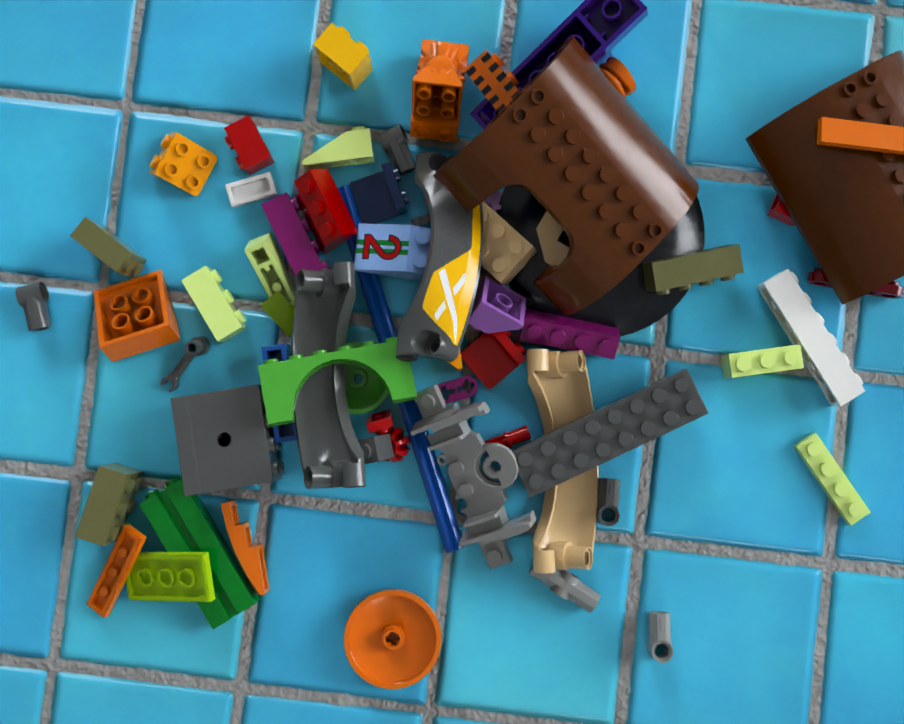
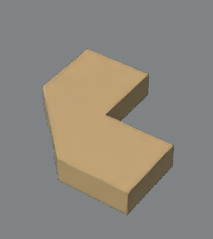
(548, 234)

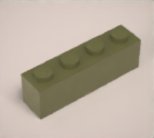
(692, 268)

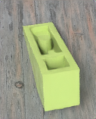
(348, 149)
(270, 266)

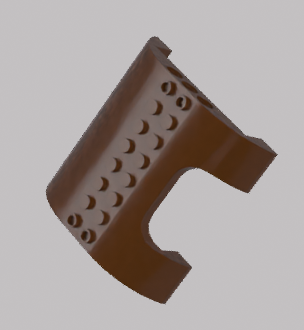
(588, 165)
(843, 197)

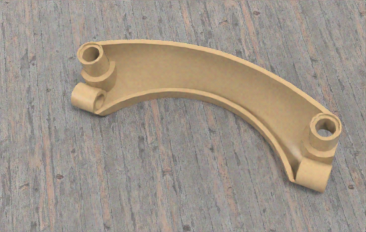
(569, 509)

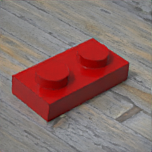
(380, 422)

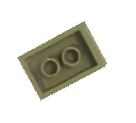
(109, 503)

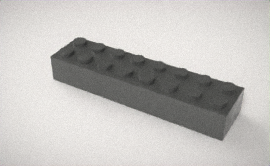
(609, 432)

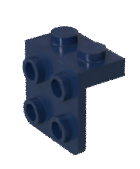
(379, 195)

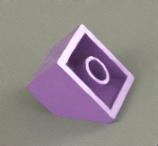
(497, 308)

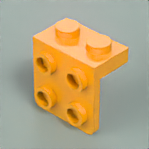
(183, 163)

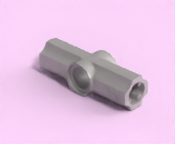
(569, 587)

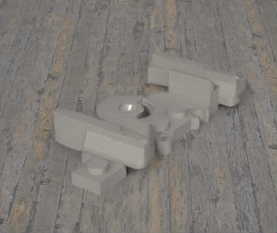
(463, 452)

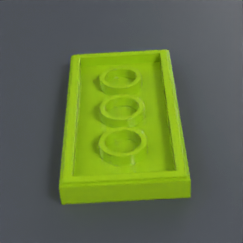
(171, 577)

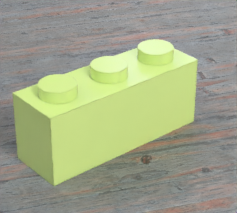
(215, 303)
(762, 361)

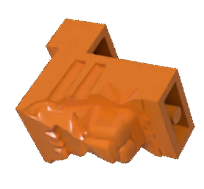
(438, 90)

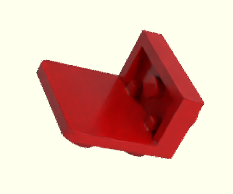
(493, 357)

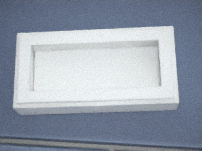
(251, 190)

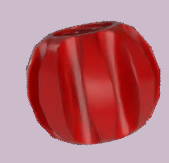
(400, 444)

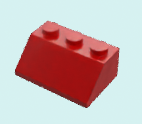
(324, 209)

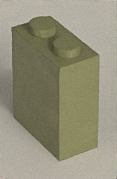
(108, 248)

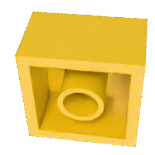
(343, 55)

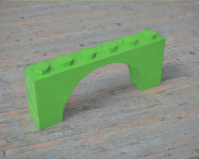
(284, 379)

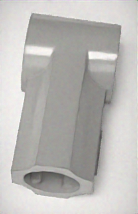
(659, 633)

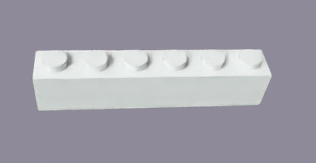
(818, 346)

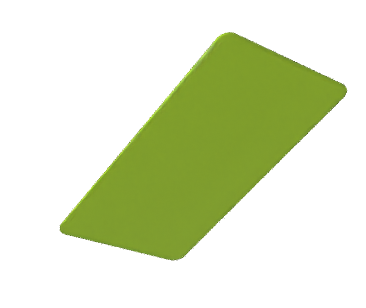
(280, 311)

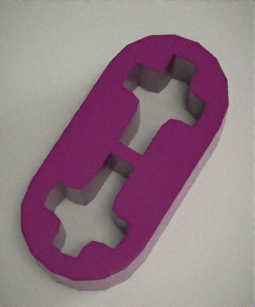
(453, 384)

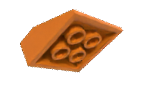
(135, 316)

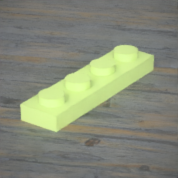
(832, 479)

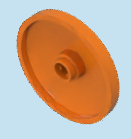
(392, 638)

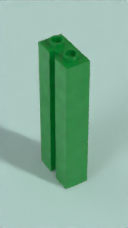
(187, 527)

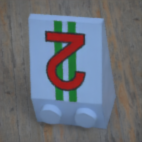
(392, 250)

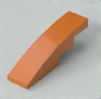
(249, 555)

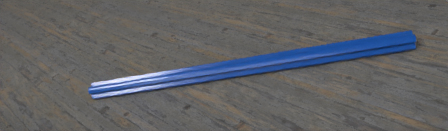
(410, 410)

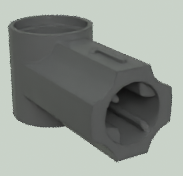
(396, 145)
(33, 300)
(608, 498)

